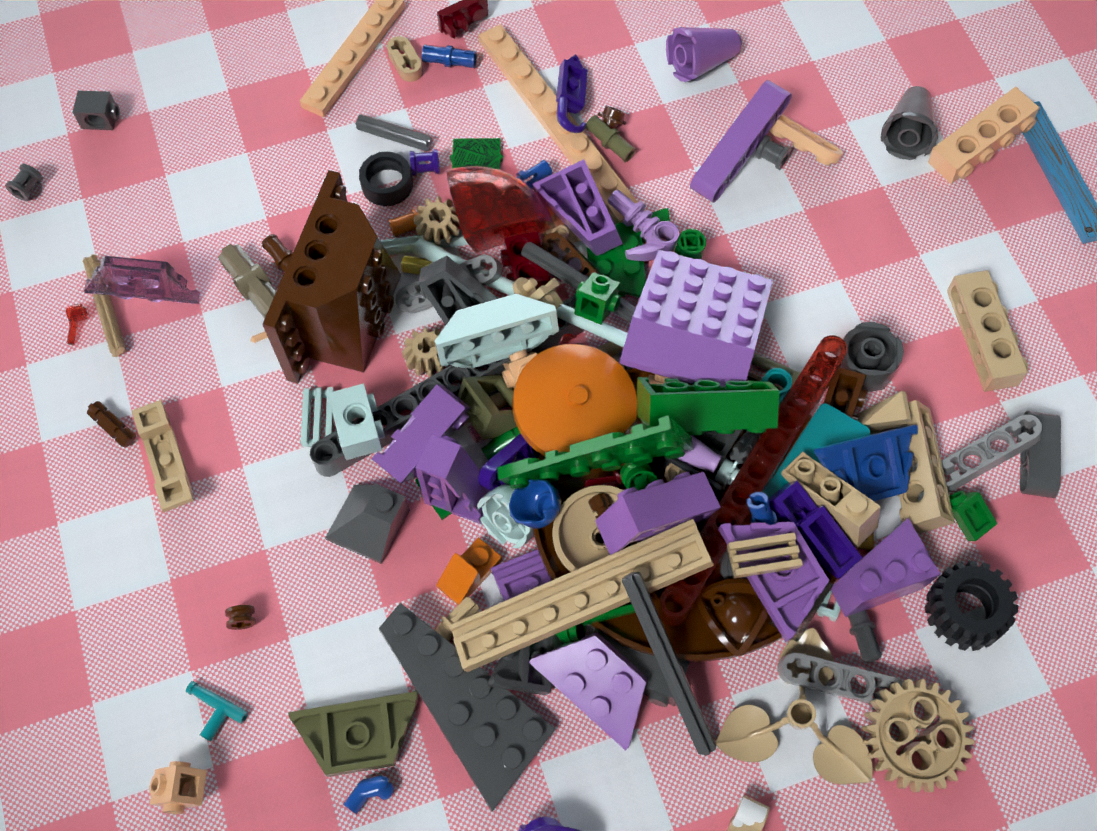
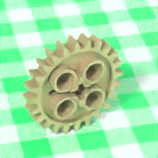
(936, 760)

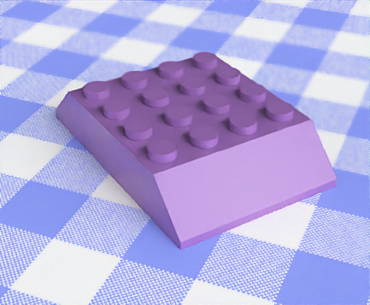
(696, 320)

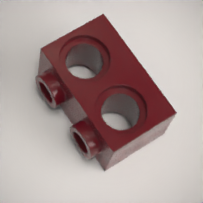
(519, 265)

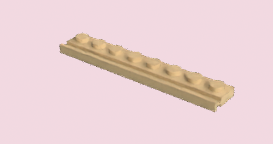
(578, 596)

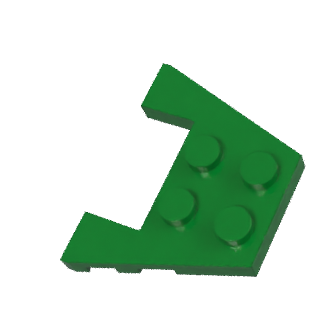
(616, 265)

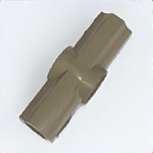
(248, 277)

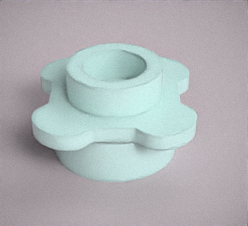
(727, 473)

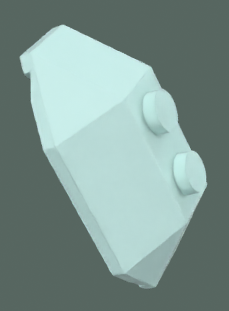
(495, 331)

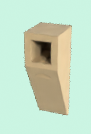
(847, 506)

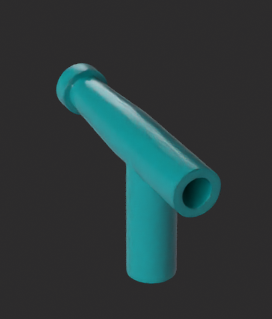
(223, 709)

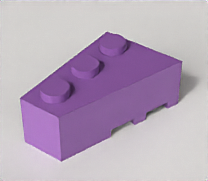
(578, 204)
(435, 415)
(450, 478)
(656, 509)

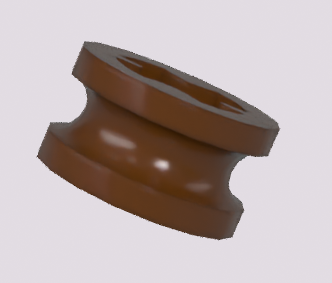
(240, 617)

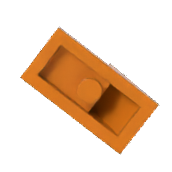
(468, 571)

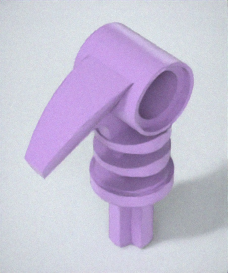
(651, 228)

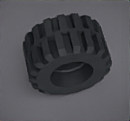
(985, 586)

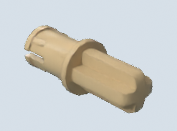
(465, 609)

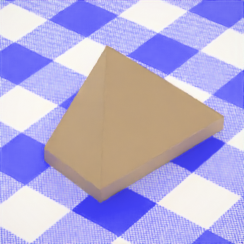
(886, 414)

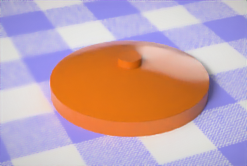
(572, 397)

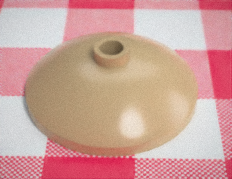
(576, 528)

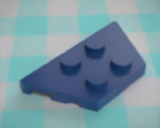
(872, 463)

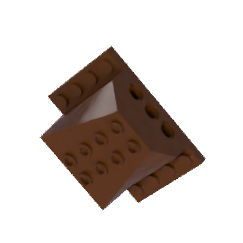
(332, 289)

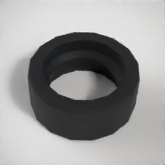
(386, 161)

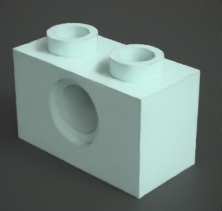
(360, 438)

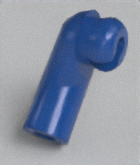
(369, 788)

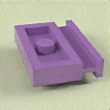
(520, 575)

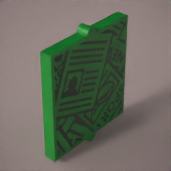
(476, 152)

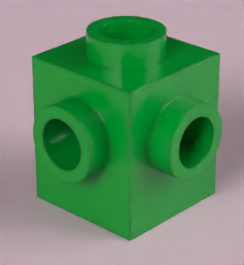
(597, 298)

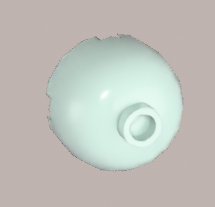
(498, 519)

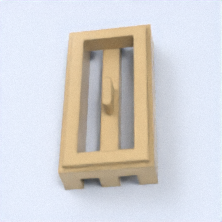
(791, 550)

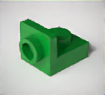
(971, 514)

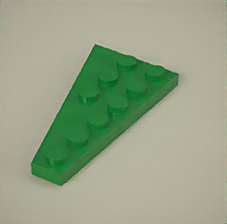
(602, 452)

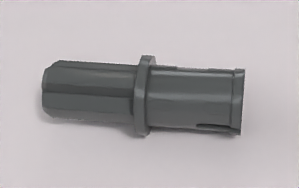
(865, 637)

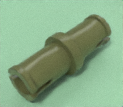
(610, 138)

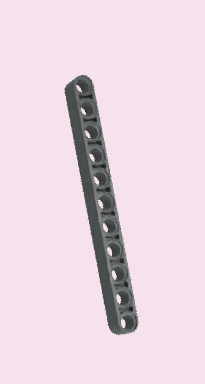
(390, 411)

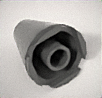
(911, 125)

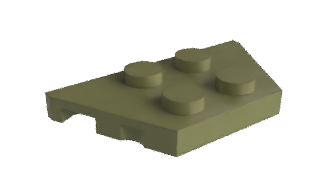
(356, 733)

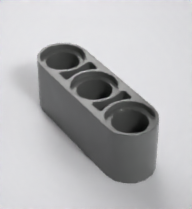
(1042, 462)

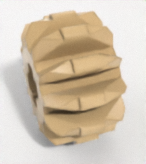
(428, 225)
(416, 354)

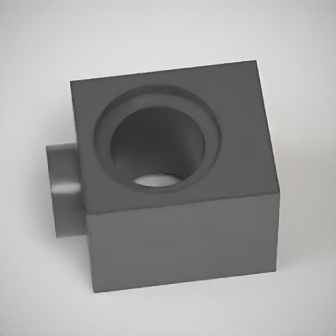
(95, 110)

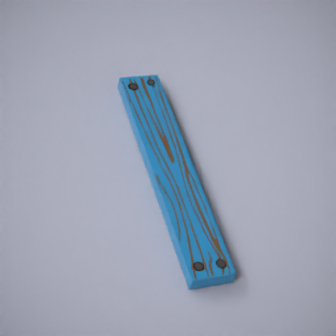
(1063, 176)

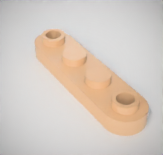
(807, 140)

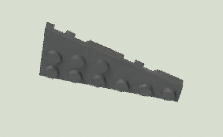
(482, 723)

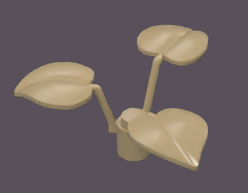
(750, 737)

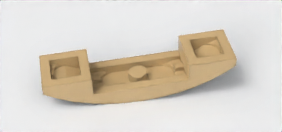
(164, 456)

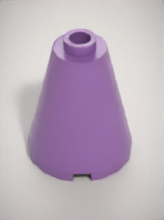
(700, 50)

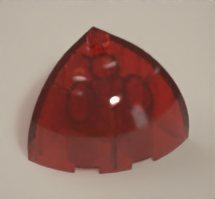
(495, 206)

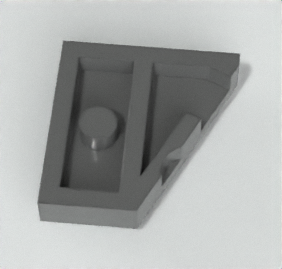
(518, 674)

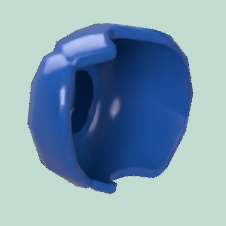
(535, 504)

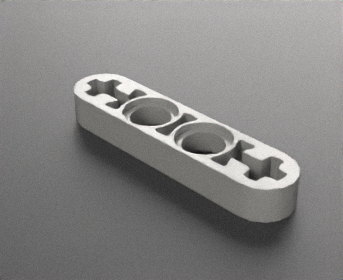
(476, 264)
(988, 456)
(842, 677)

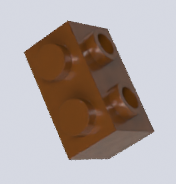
(846, 392)

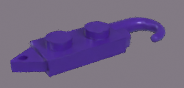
(571, 92)

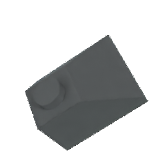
(369, 521)

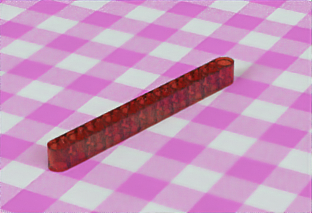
(763, 463)

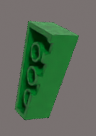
(709, 405)

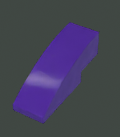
(817, 528)

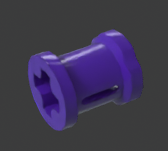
(432, 156)

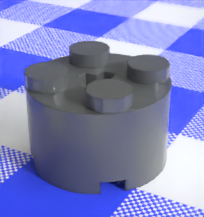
(874, 353)

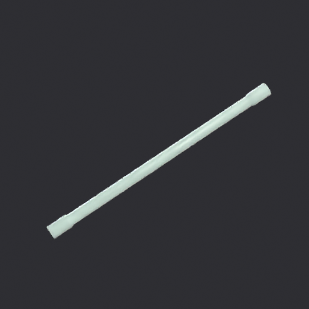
(434, 252)

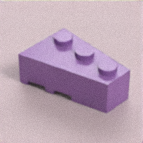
(887, 572)

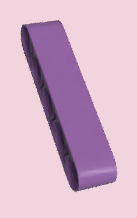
(740, 141)

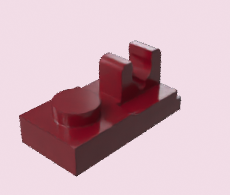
(461, 15)

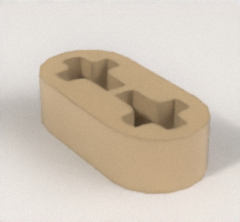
(400, 60)

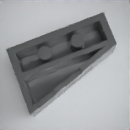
(451, 288)

